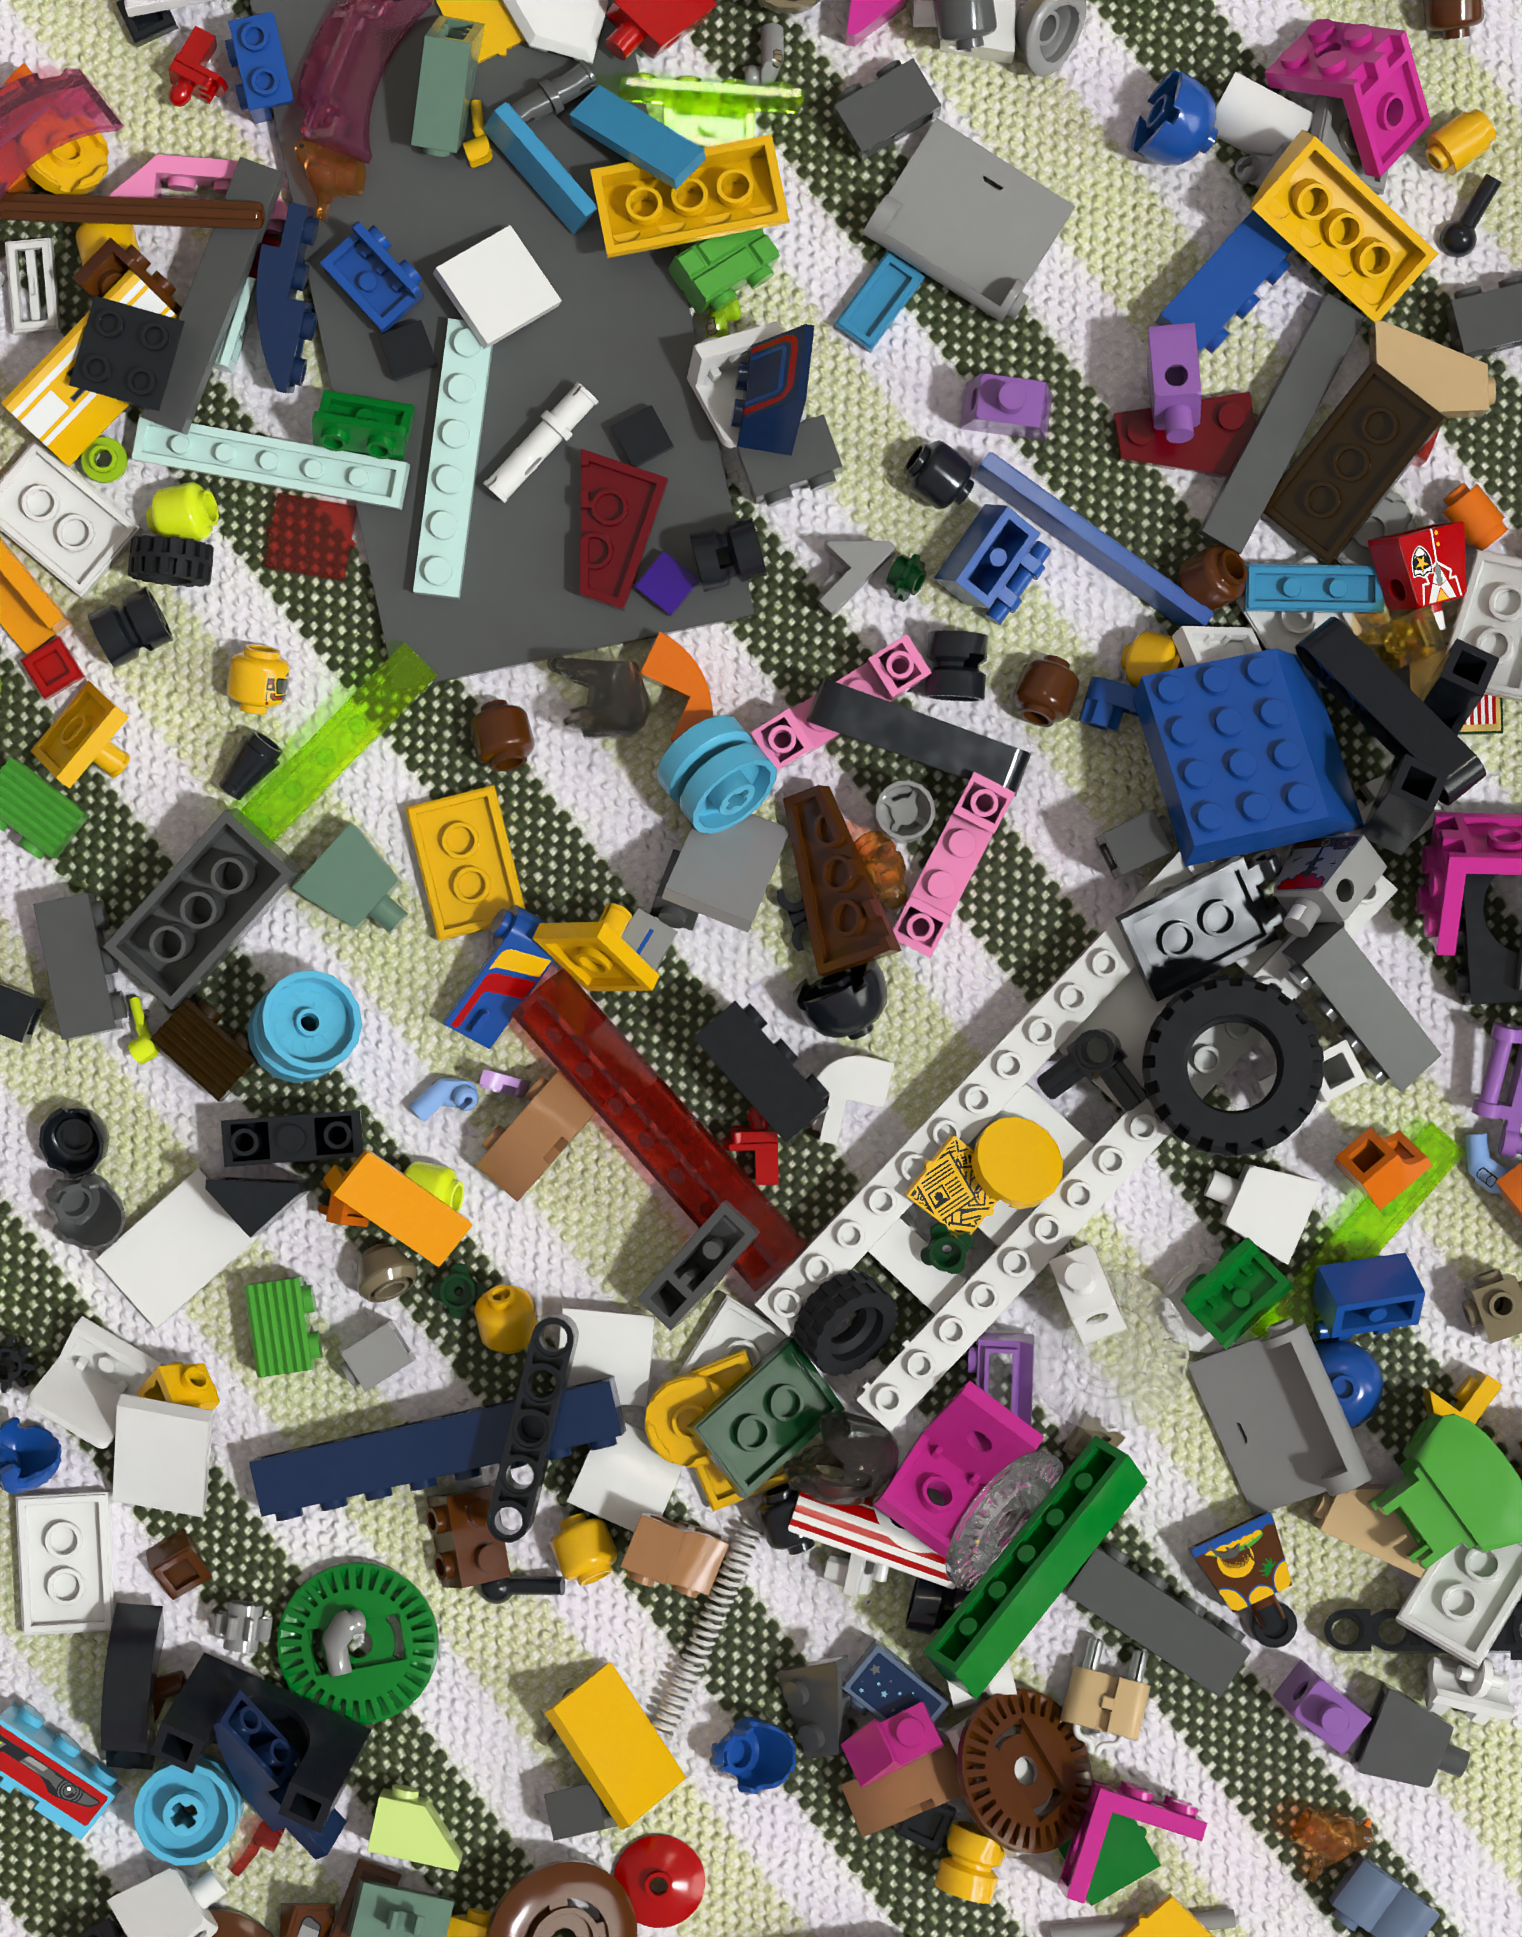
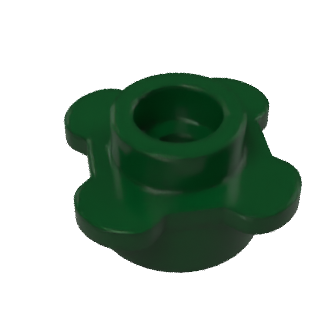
(906, 576)
(946, 1261)
(445, 1291)

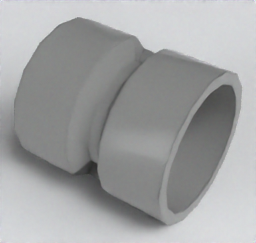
(904, 811)

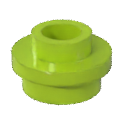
(114, 470)

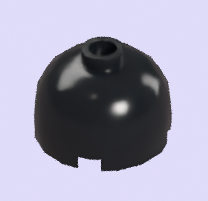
(844, 1001)

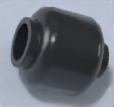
(939, 474)
(775, 1516)

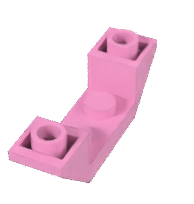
(184, 174)
(883, 676)
(952, 864)

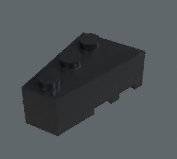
(763, 1070)

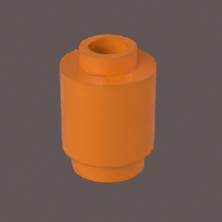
(1480, 515)

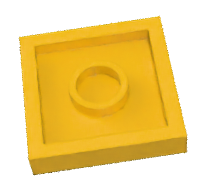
(83, 737)
(597, 953)

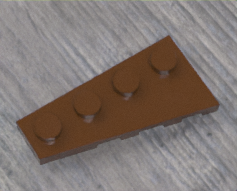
(837, 893)

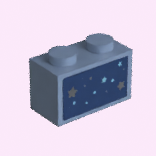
(889, 1685)

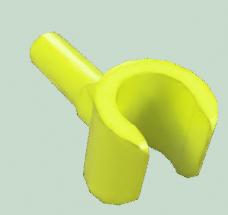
(142, 1047)

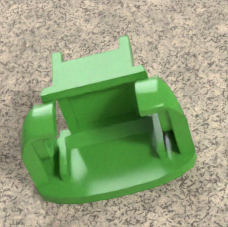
(1454, 1491)

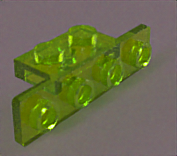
(710, 111)

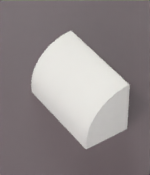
(1258, 118)

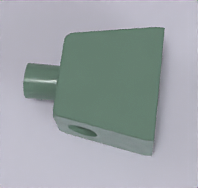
(353, 882)

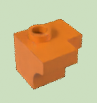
(1382, 1165)

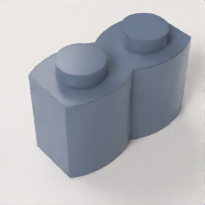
(1380, 1903)

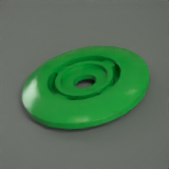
(379, 1681)

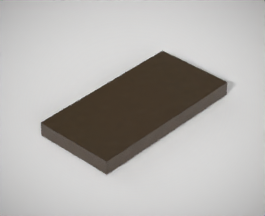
(1353, 462)

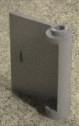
(969, 229)
(1279, 1418)

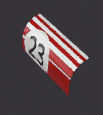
(868, 1534)

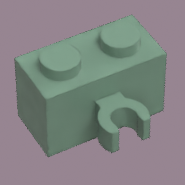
(397, 1912)

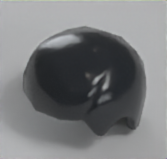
(74, 1140)

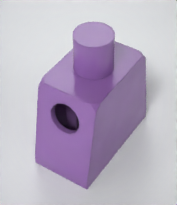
(1174, 390)
(1007, 406)
(1322, 1707)

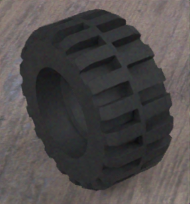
(1247, 1003)

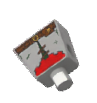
(1326, 880)

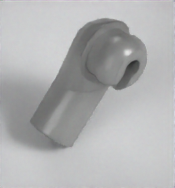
(338, 1636)

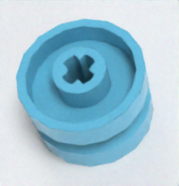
(716, 774)
(330, 1021)
(185, 1836)

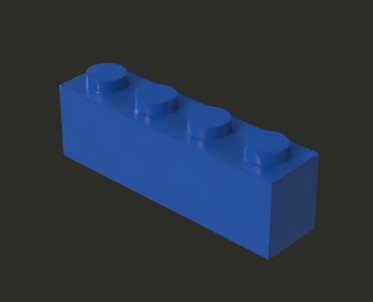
(1229, 282)

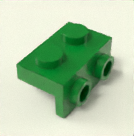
(363, 425)
(1235, 1292)

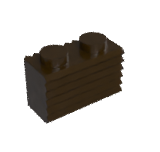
(206, 1047)

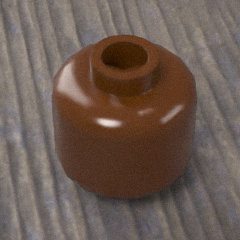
(1453, 16)
(1213, 577)
(1046, 691)
(502, 735)

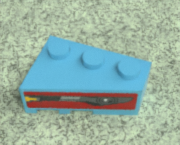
(53, 1771)

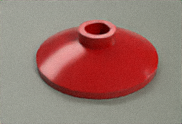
(665, 1858)

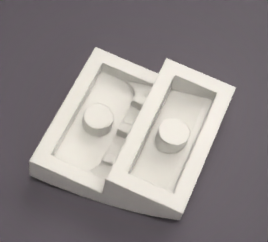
(613, 1346)
(625, 1480)

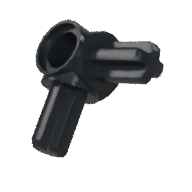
(1078, 1065)

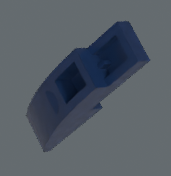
(281, 318)
(263, 1767)

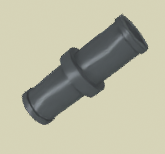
(554, 94)

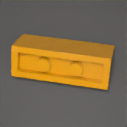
(25, 606)
(399, 1206)

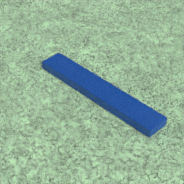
(1091, 542)

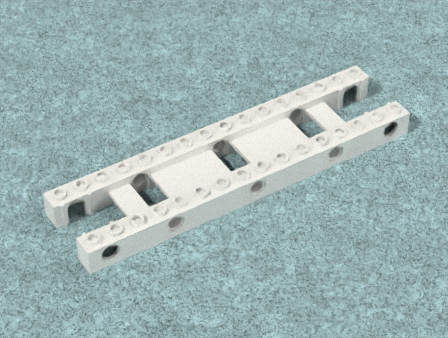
(1093, 993)

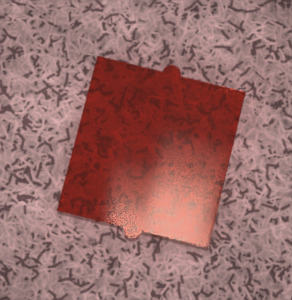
(311, 537)

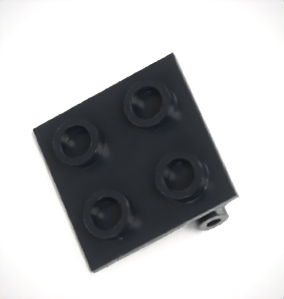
(127, 353)

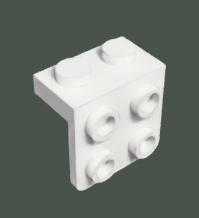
(715, 371)
(88, 1381)

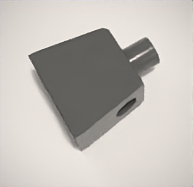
(1406, 1742)

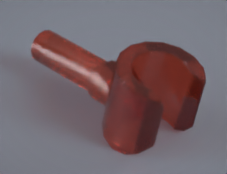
(264, 1838)

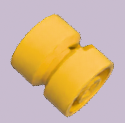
(969, 1869)

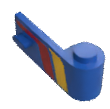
(503, 979)

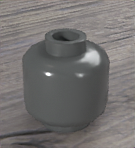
(965, 21)

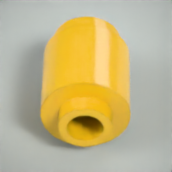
(1460, 142)

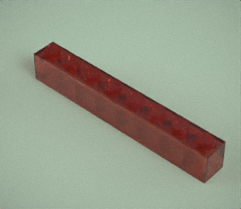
(653, 1120)

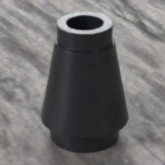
(250, 764)

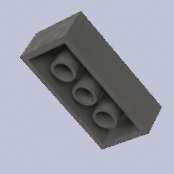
(203, 908)

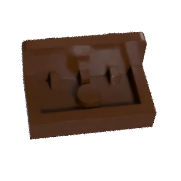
(462, 1540)

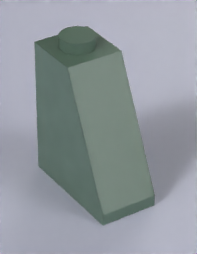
(446, 84)

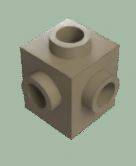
(1479, 1306)

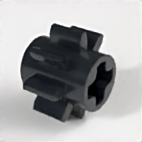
(19, 1355)

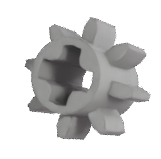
(243, 1626)

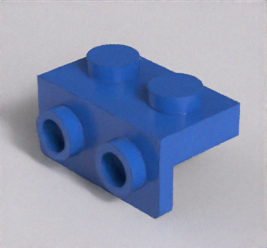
(261, 64)
(373, 277)

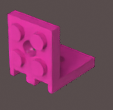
(1369, 72)
(1461, 847)
(956, 1463)
(1129, 1801)

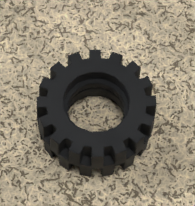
(170, 561)

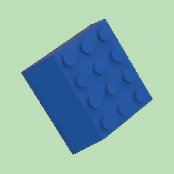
(1245, 755)

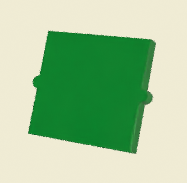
(1122, 1858)

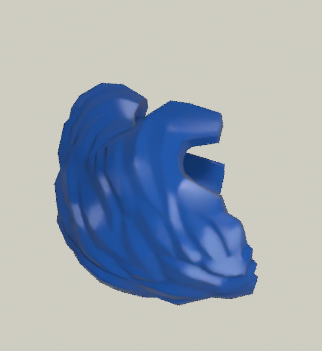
(26, 1456)
(755, 1754)

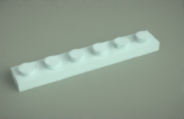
(273, 463)
(452, 463)

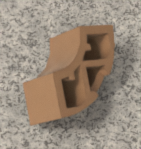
(536, 1136)
(674, 1555)
(905, 1791)

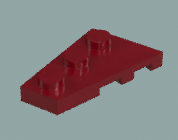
(1212, 450)
(616, 523)

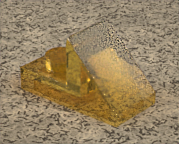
(1406, 639)

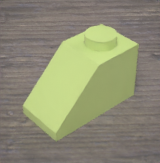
(412, 1830)

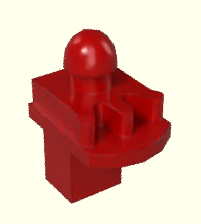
(189, 71)
(762, 1139)

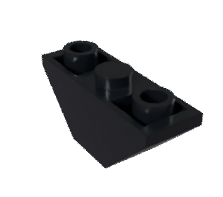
(292, 1138)

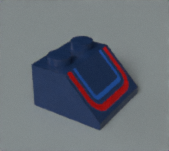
(773, 391)

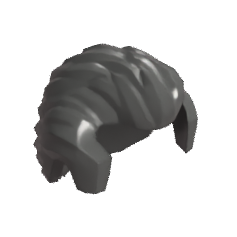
(86, 1211)

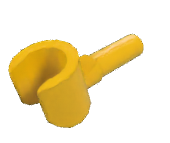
(477, 149)

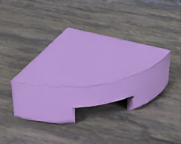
(504, 1083)

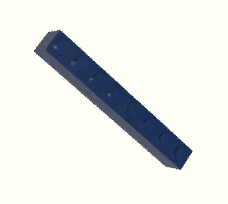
(426, 1450)

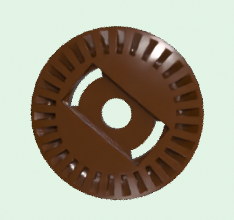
(989, 1781)
(540, 1907)

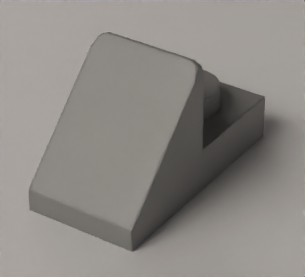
(861, 561)

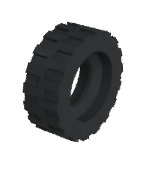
(829, 1307)

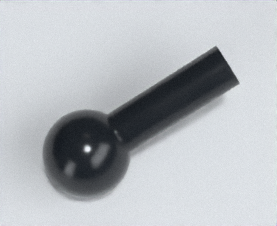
(1459, 236)
(502, 1589)

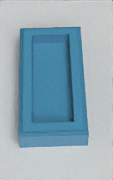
(879, 301)

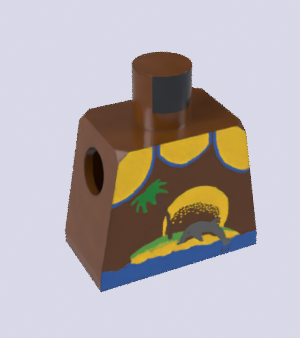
(1247, 1567)

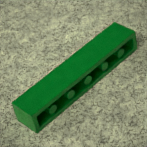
(1035, 1567)

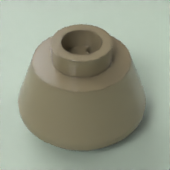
(384, 1273)

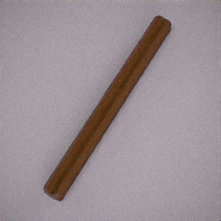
(132, 211)

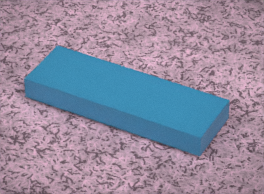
(637, 136)
(539, 167)
(1312, 589)

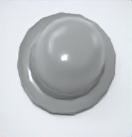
(1049, 32)

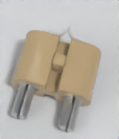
(1106, 1701)

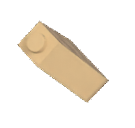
(1438, 374)
(1357, 1524)

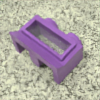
(1005, 1370)

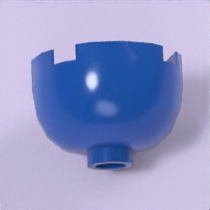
(1178, 122)
(1353, 1377)

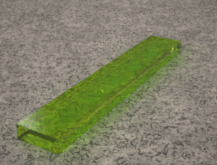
(340, 742)
(1365, 1231)

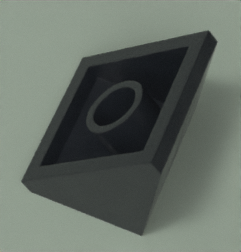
(256, 1201)

